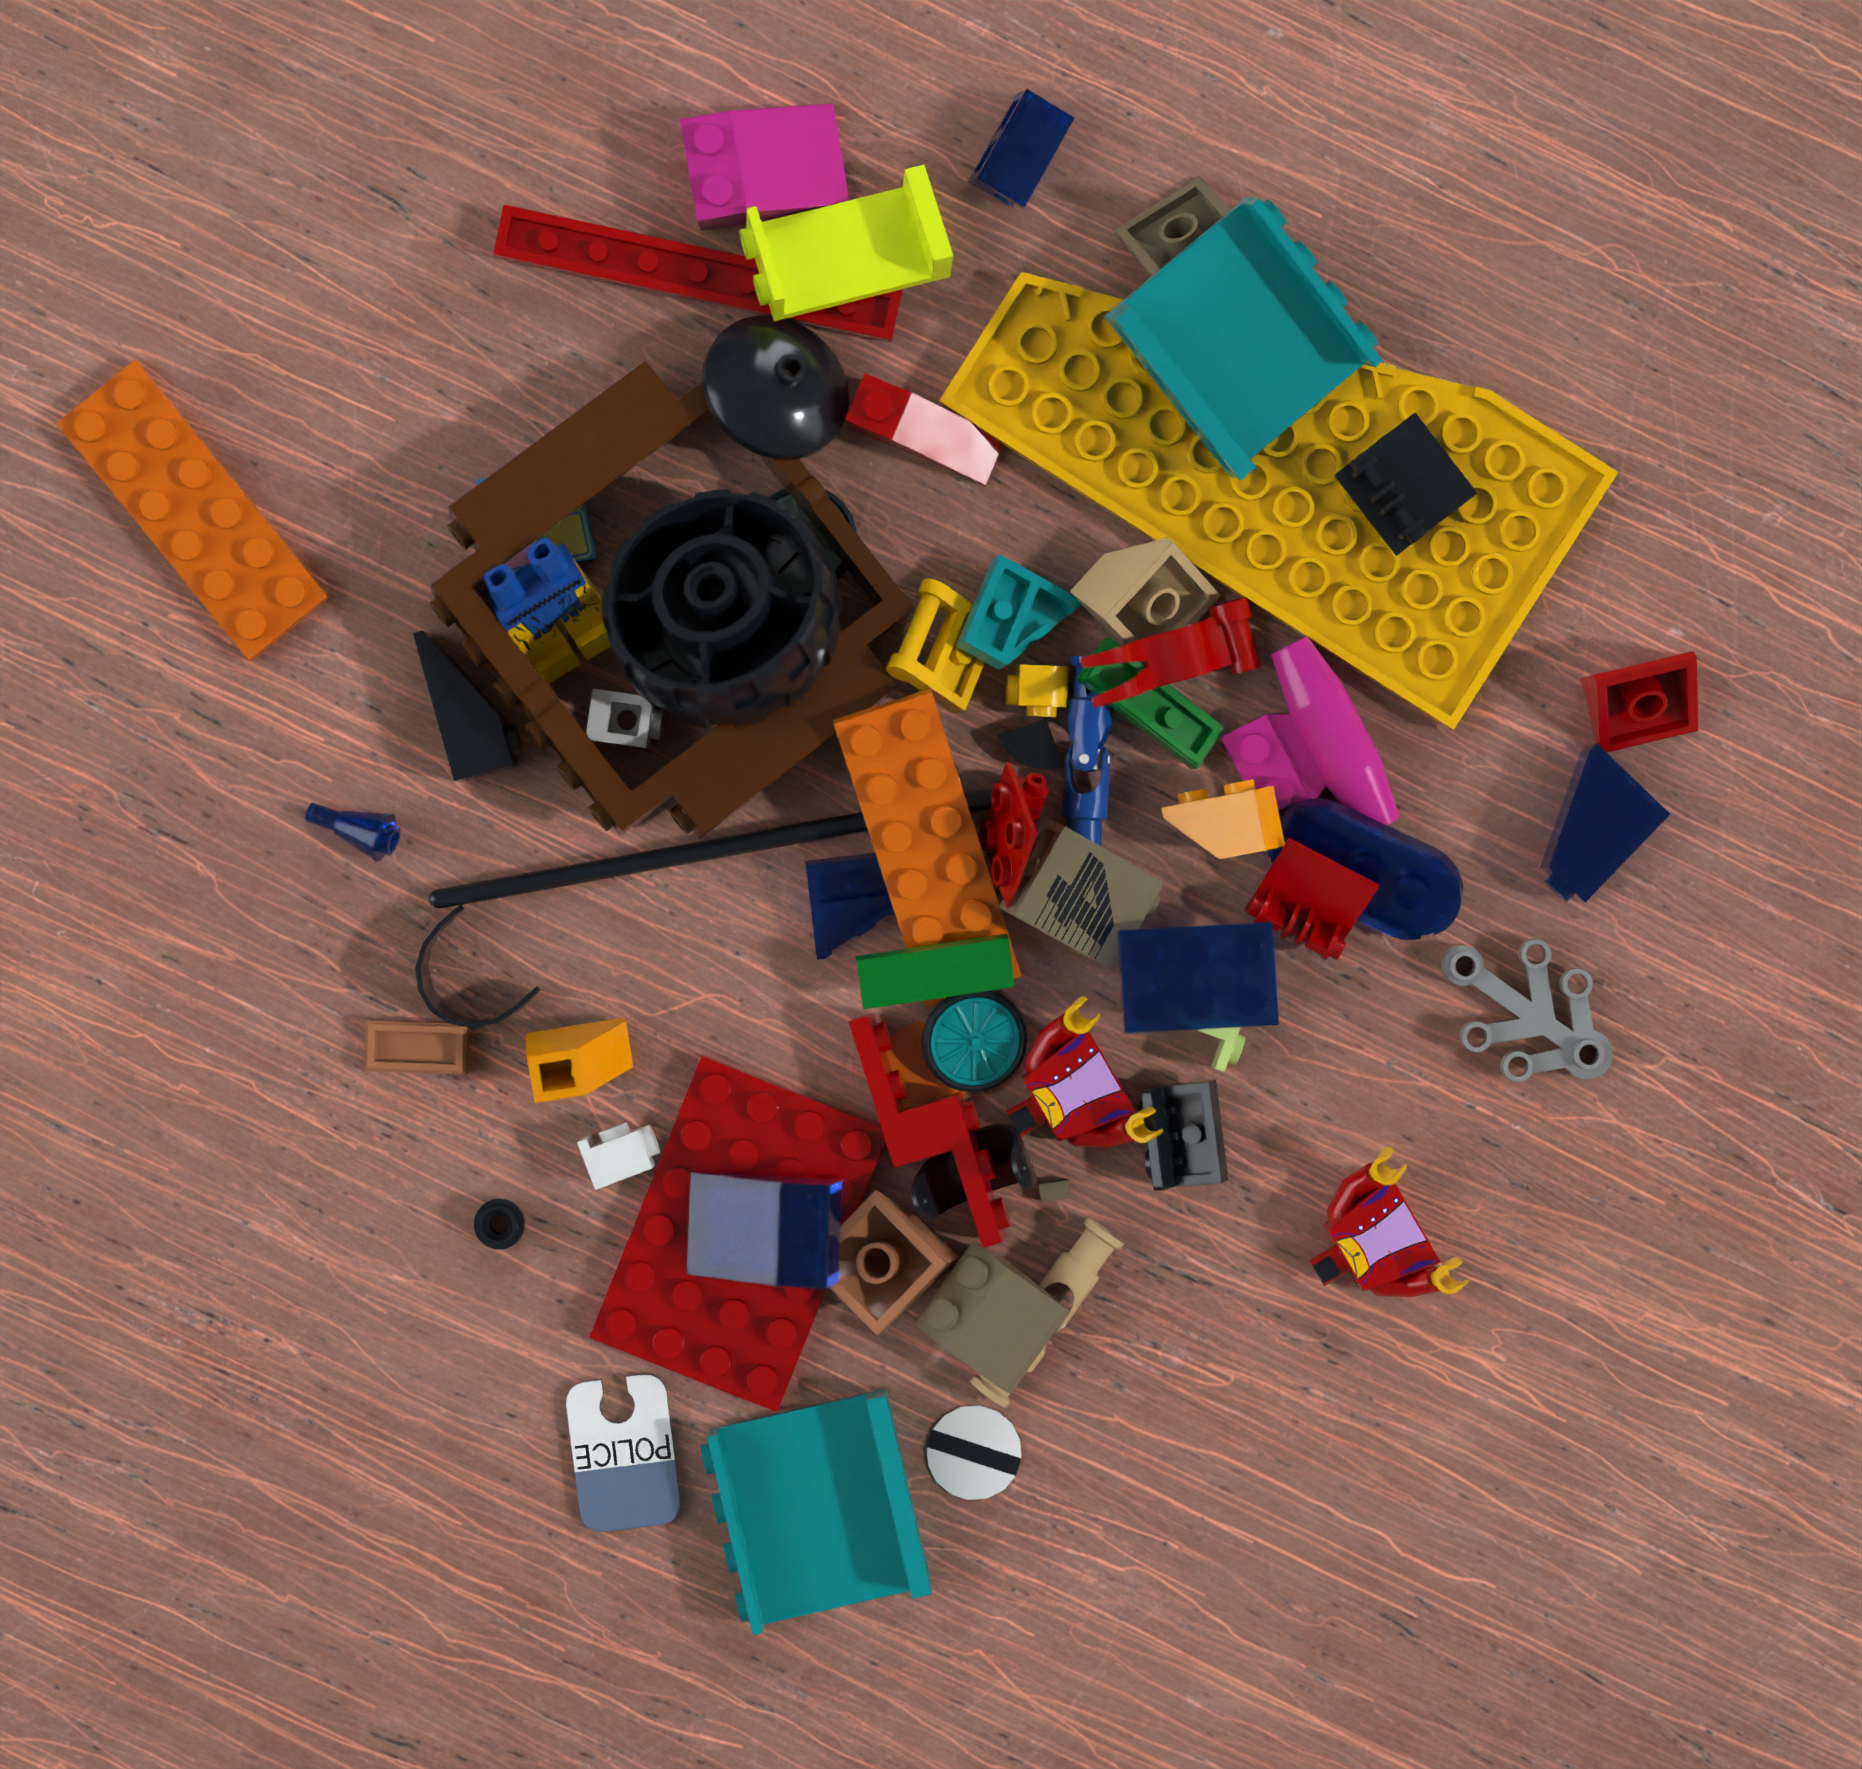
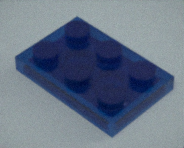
(1198, 978)

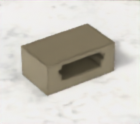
(1054, 1190)

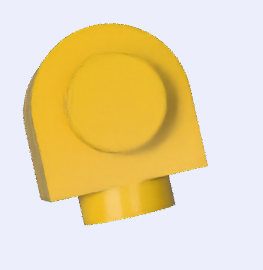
(1039, 688)

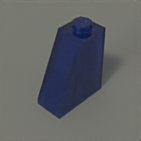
(1597, 826)

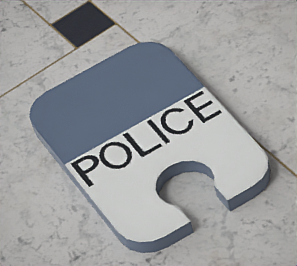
(624, 1467)

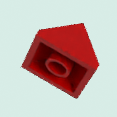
(1643, 702)

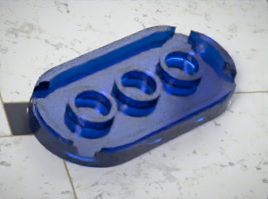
(1417, 882)

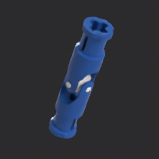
(1089, 733)

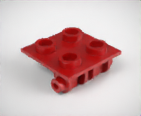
(1012, 827)
(1311, 899)

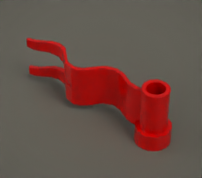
(1184, 652)

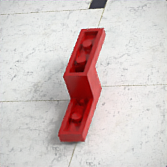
(930, 1128)

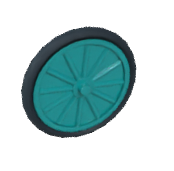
(974, 1041)

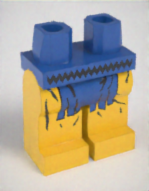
(540, 595)

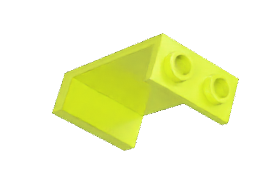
(848, 249)

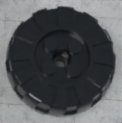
(722, 608)

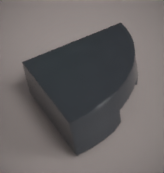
(1032, 746)

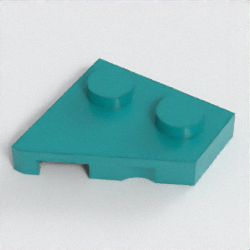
(1012, 613)

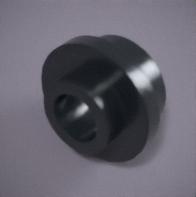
(488, 1235)

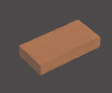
(416, 1047)

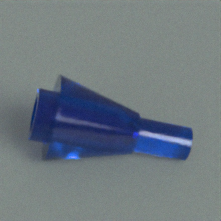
(366, 831)

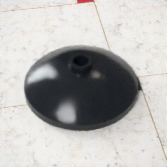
(764, 405)

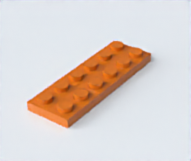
(193, 510)
(920, 823)

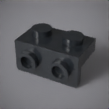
(1192, 1135)

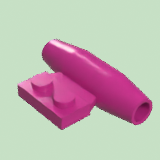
(1314, 743)

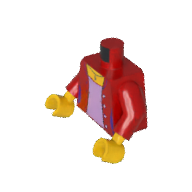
(1076, 1088)
(1381, 1238)

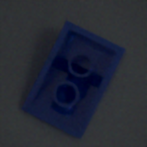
(765, 1229)

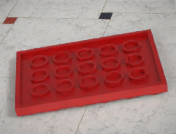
(715, 1328)

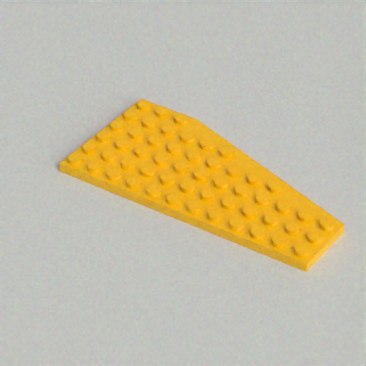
(1288, 535)

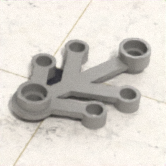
(1534, 1016)

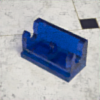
(1021, 149)

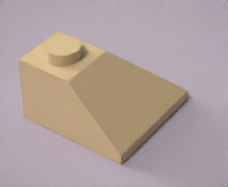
(1145, 591)

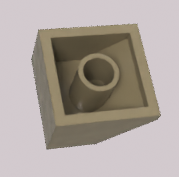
(991, 1317)

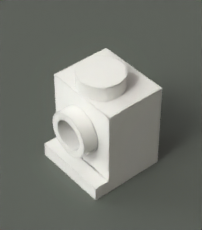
(604, 716)
(619, 1153)

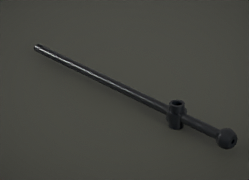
(666, 857)

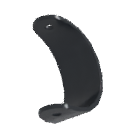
(432, 998)
(939, 1184)

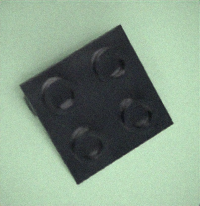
(1405, 484)

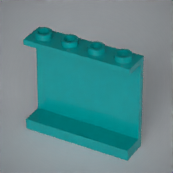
(1243, 333)
(816, 1509)

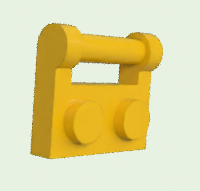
(948, 670)

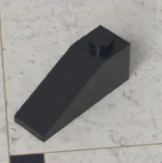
(469, 723)

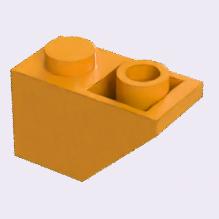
(1229, 824)
(577, 1058)

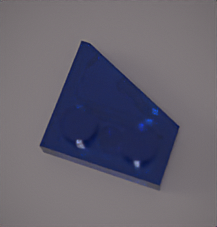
(845, 899)

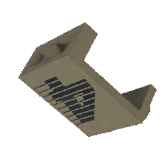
(1082, 893)

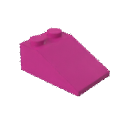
(765, 159)

